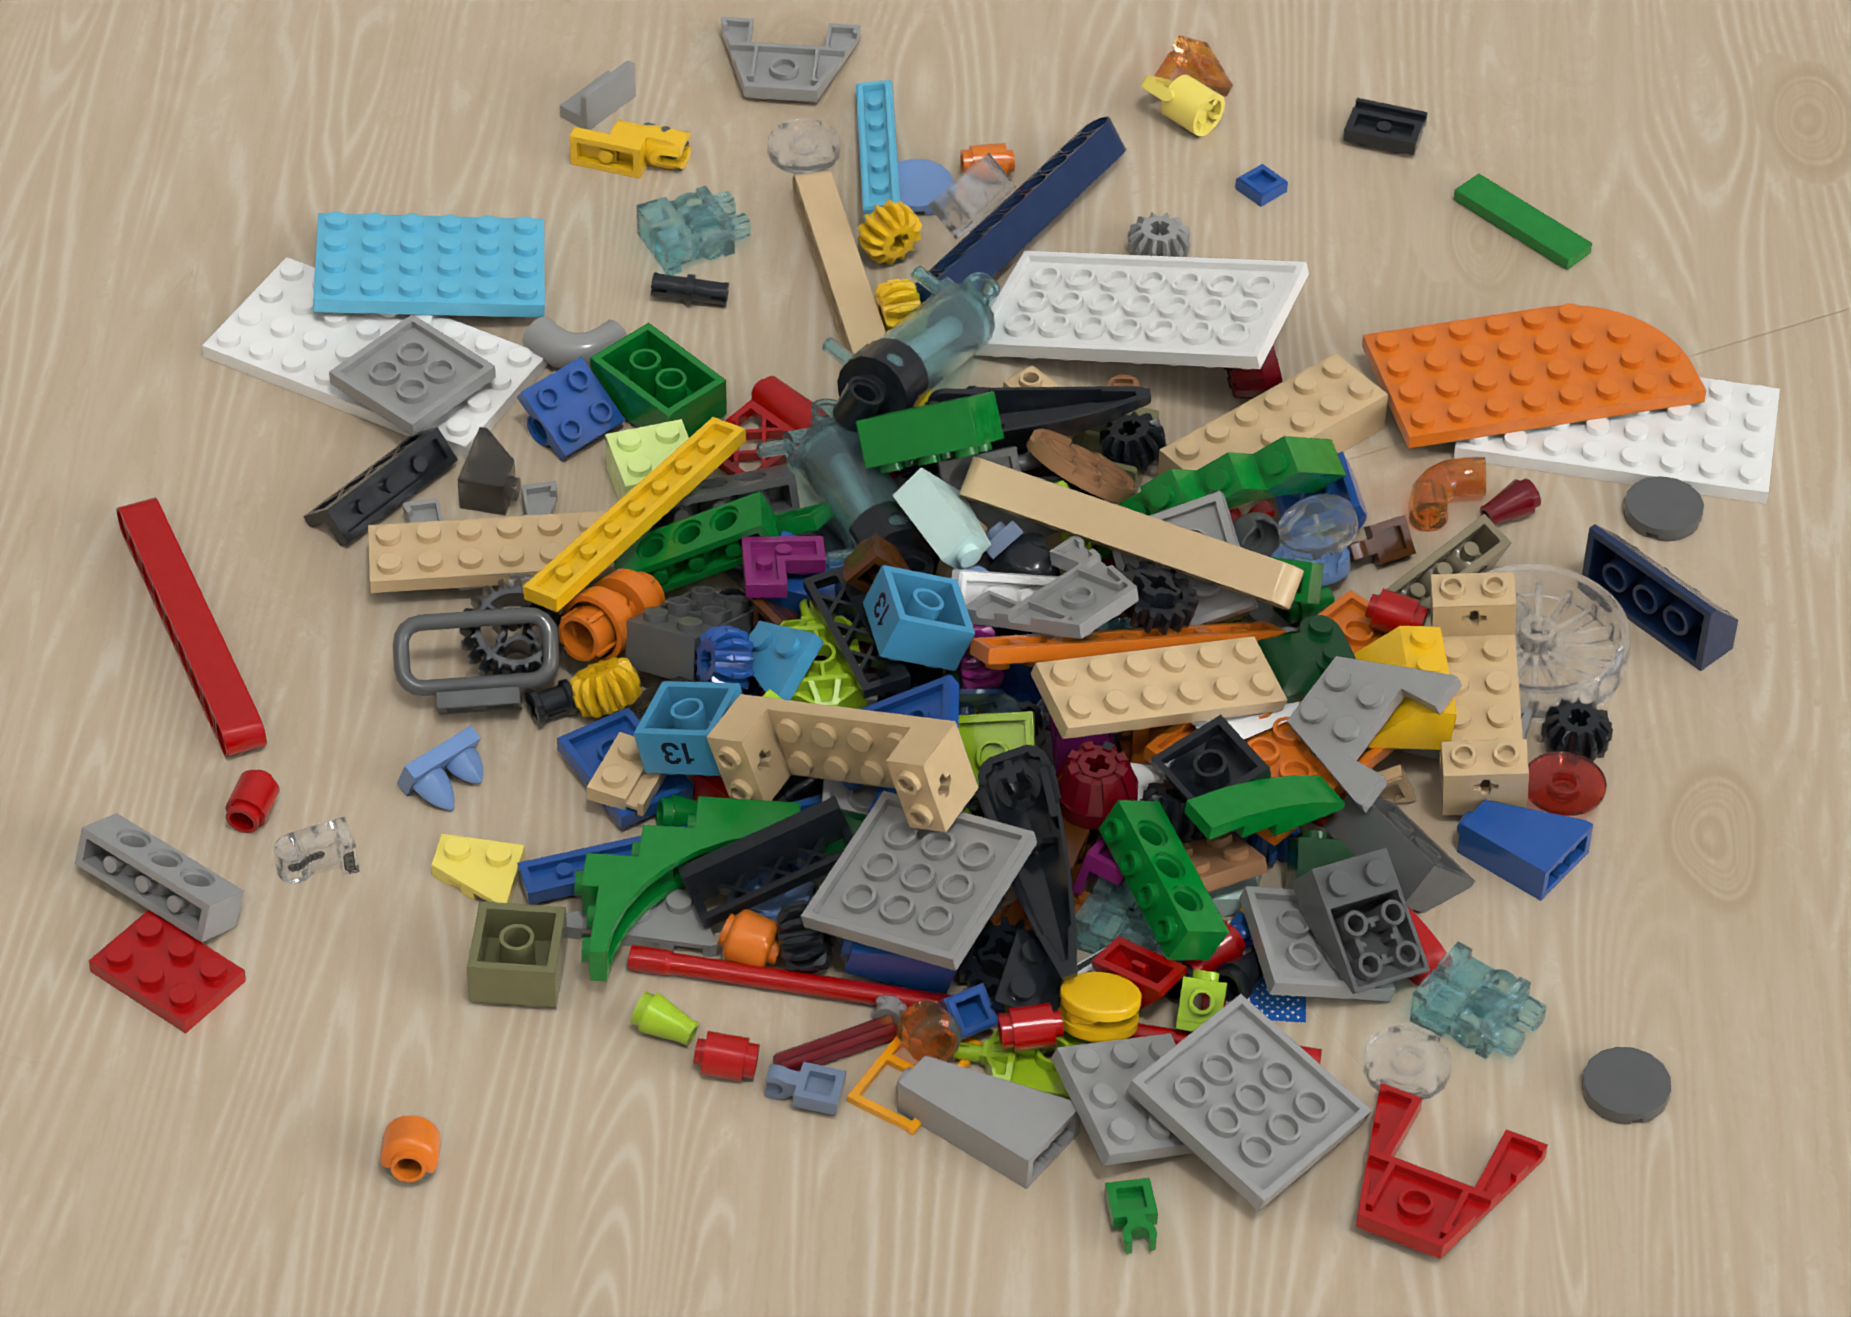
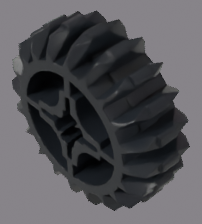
(526, 643)

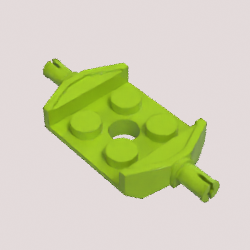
(826, 680)
(1023, 1067)

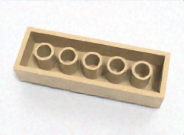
(1320, 402)

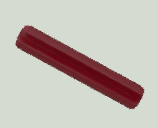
(839, 1044)

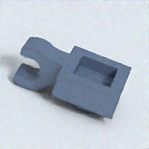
(1001, 537)
(812, 1088)

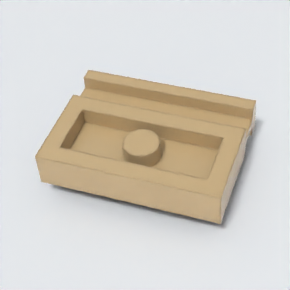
(622, 778)

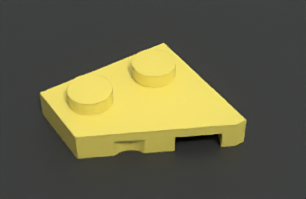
(478, 866)

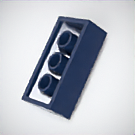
(1659, 600)

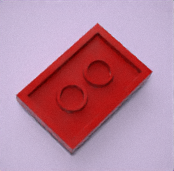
(167, 971)

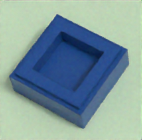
(1261, 185)

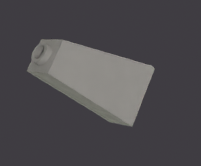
(989, 1117)

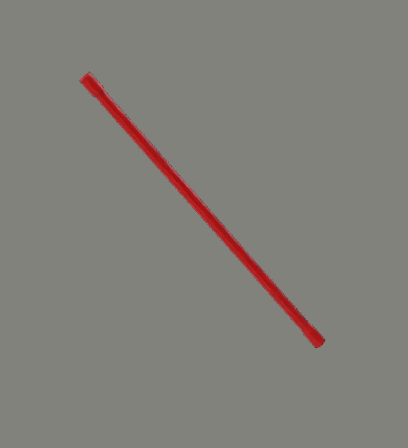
(666, 962)

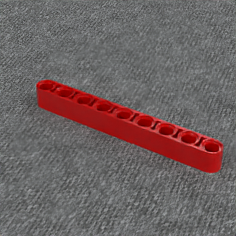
(191, 627)

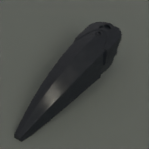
(1051, 408)
(1025, 793)

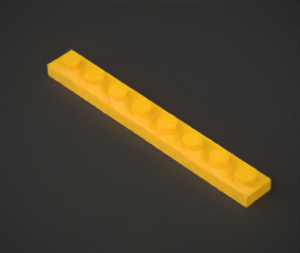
(634, 514)

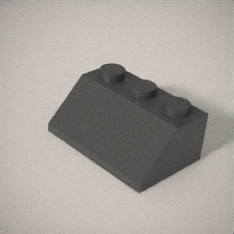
(1421, 865)

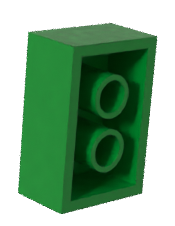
(659, 381)
(930, 432)

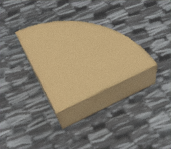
(1398, 785)

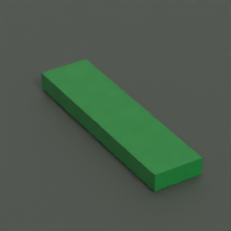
(1523, 221)

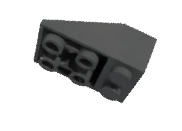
(667, 635)
(1362, 920)

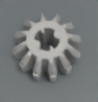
(1159, 237)

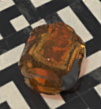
(929, 1031)

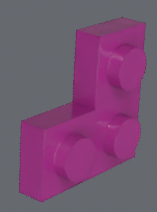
(770, 558)

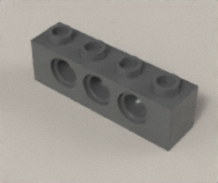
(775, 484)

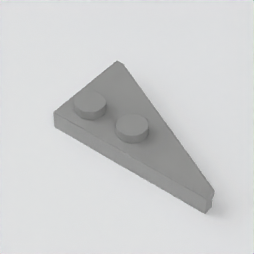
(663, 926)

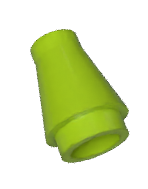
(663, 1019)

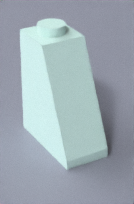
(943, 519)

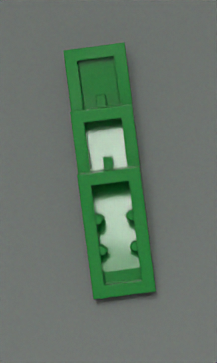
(1263, 804)

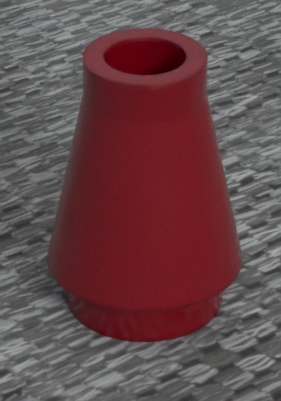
(1513, 502)

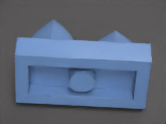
(428, 772)

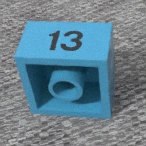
(918, 618)
(677, 724)

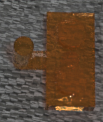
(1199, 63)

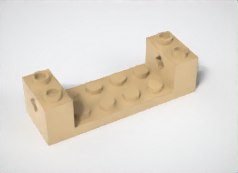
(1480, 650)
(772, 738)

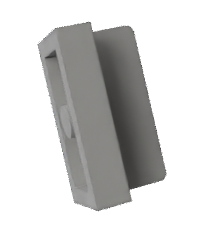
(600, 97)

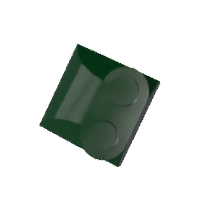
(1304, 654)

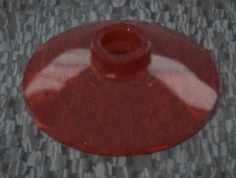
(1565, 783)

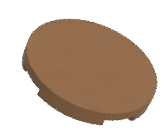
(1080, 466)

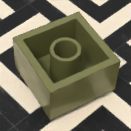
(517, 954)

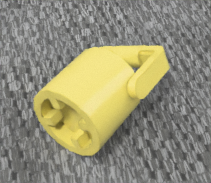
(1187, 102)

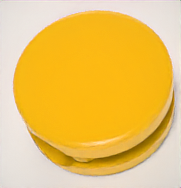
(1099, 1007)

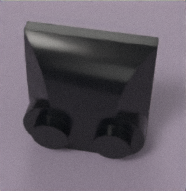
(1210, 760)

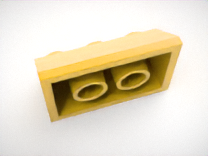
(1411, 723)

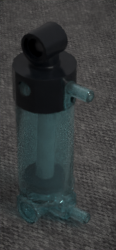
(917, 351)
(858, 496)

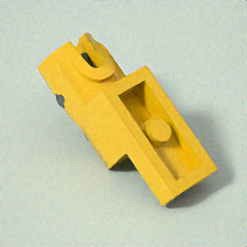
(630, 148)

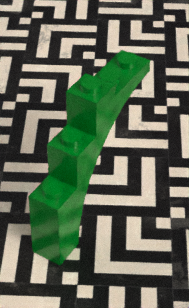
(1276, 470)
(623, 888)

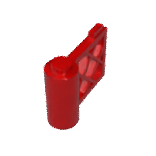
(775, 407)

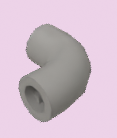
(563, 347)

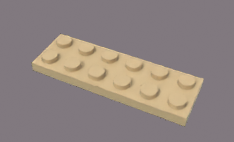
(469, 550)
(1158, 687)

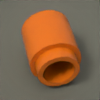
(999, 152)

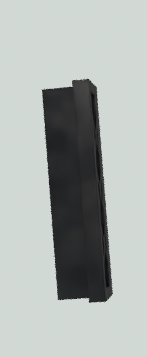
(383, 485)
(849, 600)
(766, 855)

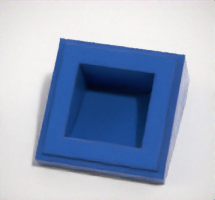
(971, 1010)

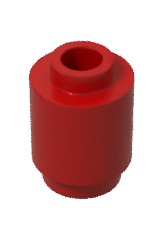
(1395, 610)
(251, 800)
(1029, 1027)
(726, 1056)

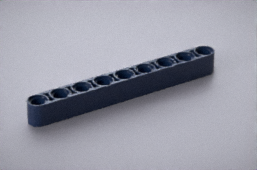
(1032, 205)

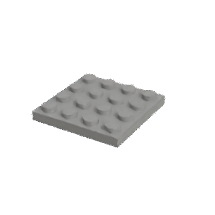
(919, 887)
(1249, 1101)

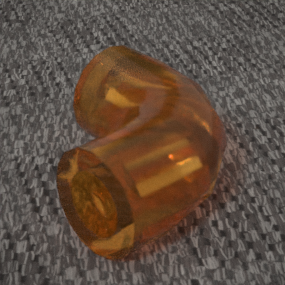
(1441, 484)

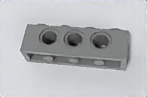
(159, 877)

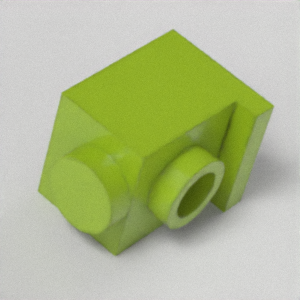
(1206, 982)

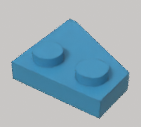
(782, 656)

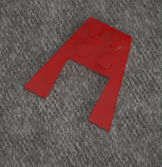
(1424, 1206)

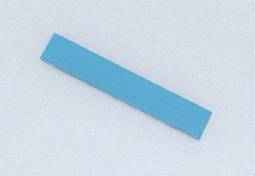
(877, 144)

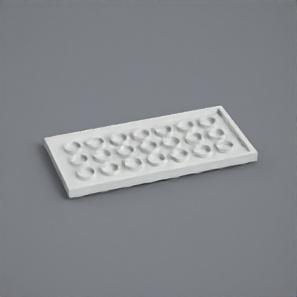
(1144, 309)
(291, 346)
(1711, 445)

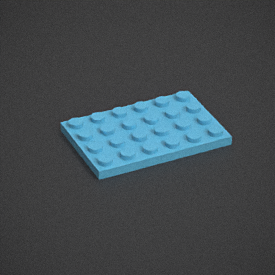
(429, 265)

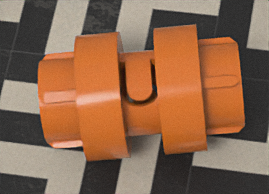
(598, 616)

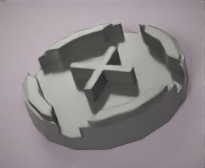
(1663, 508)
(1626, 1085)

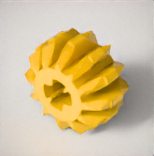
(889, 232)
(896, 300)
(605, 687)

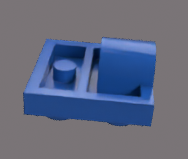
(569, 409)

